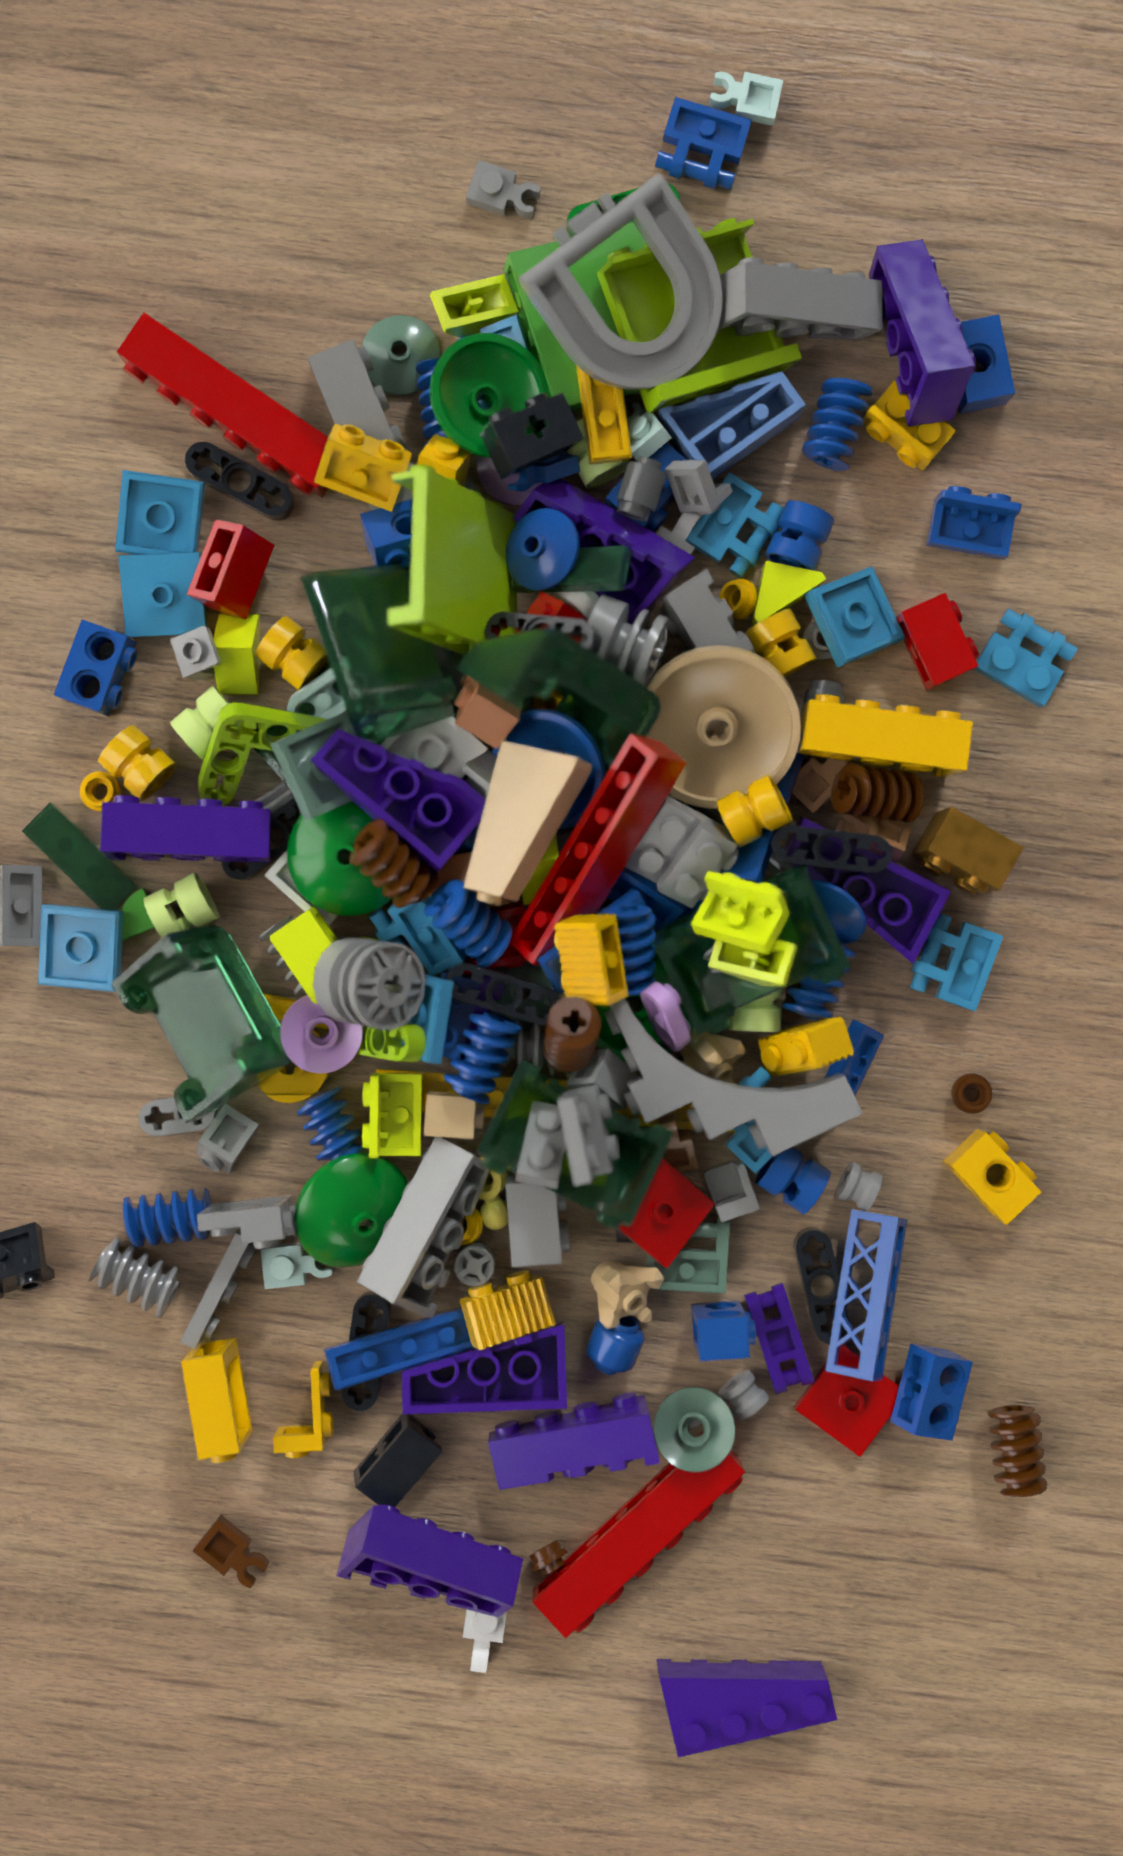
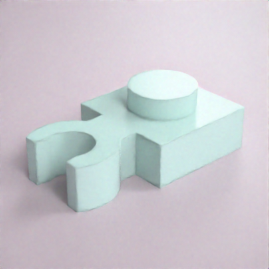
(754, 97)
(645, 432)
(288, 1265)

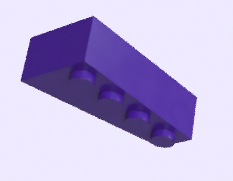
(922, 332)
(894, 901)

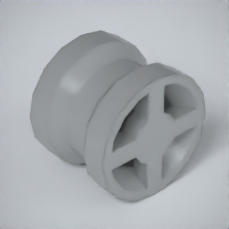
(858, 1186)
(473, 1274)
(743, 1395)

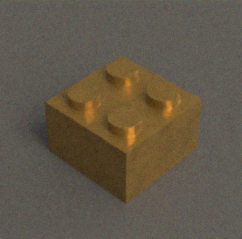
(967, 851)

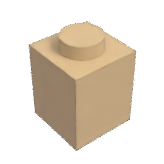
(452, 1115)

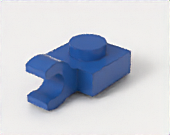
(546, 471)

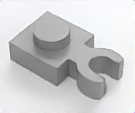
(495, 189)

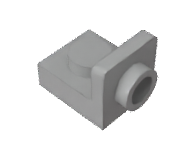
(695, 488)
(196, 653)
(225, 1139)

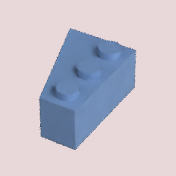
(732, 422)

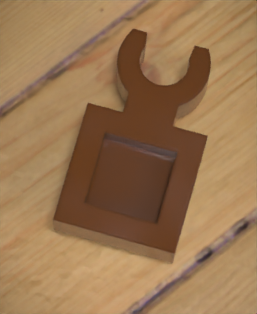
(226, 1547)

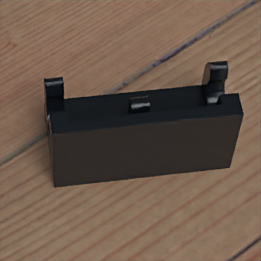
(396, 1461)

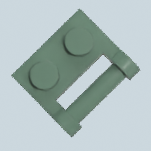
(699, 1268)

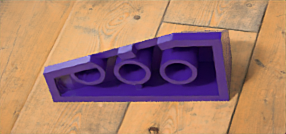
(417, 802)

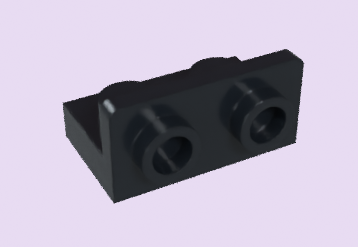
(23, 1259)

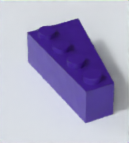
(653, 561)
(185, 830)
(503, 1377)
(573, 1442)
(430, 1561)
(741, 1700)

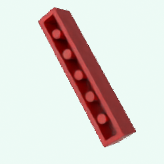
(226, 401)
(600, 842)
(630, 1540)

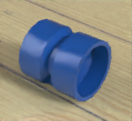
(801, 533)
(796, 1179)

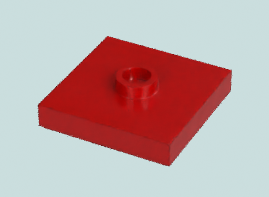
(667, 1215)
(848, 1406)

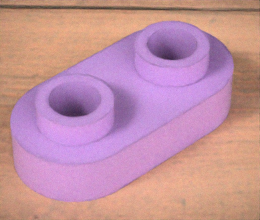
(666, 1016)

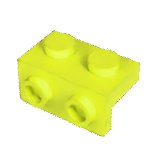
(741, 912)
(394, 1114)

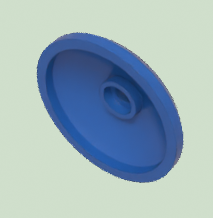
(563, 735)

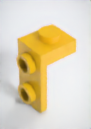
(300, 1439)

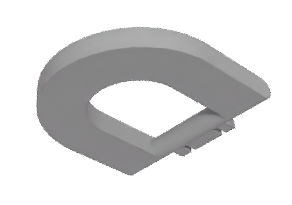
(682, 257)

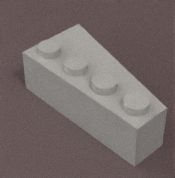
(799, 300)
(351, 396)
(700, 618)
(425, 1228)

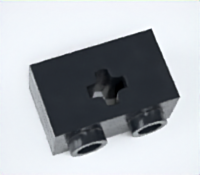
(553, 434)

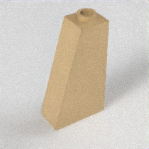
(520, 818)

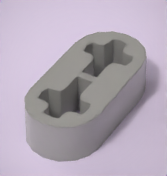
(171, 1126)

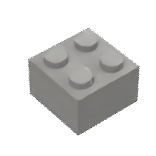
(534, 1224)

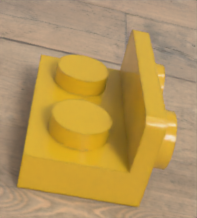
(914, 444)
(362, 466)

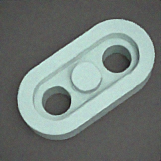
(321, 694)

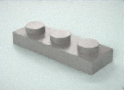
(219, 1291)

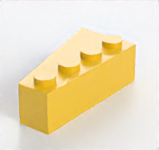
(885, 735)

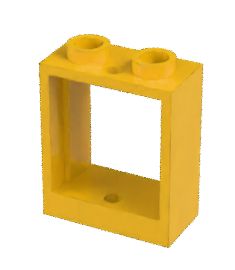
(217, 1399)

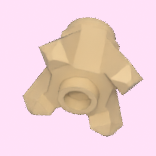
(712, 1054)
(624, 1291)

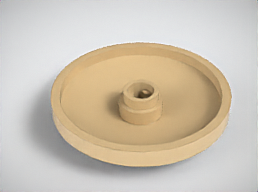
(726, 719)

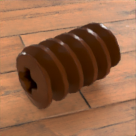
(878, 793)
(392, 865)
(571, 1034)
(1019, 1449)

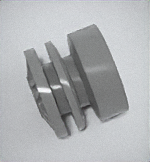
(627, 645)
(369, 983)

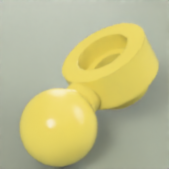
(494, 1209)

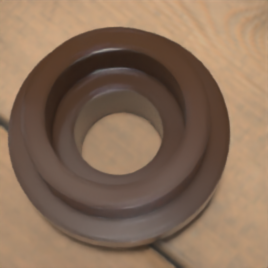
(983, 1097)
(548, 1558)

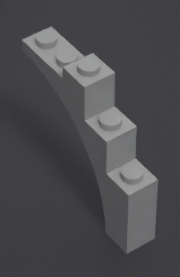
(779, 1114)

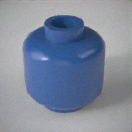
(615, 1348)

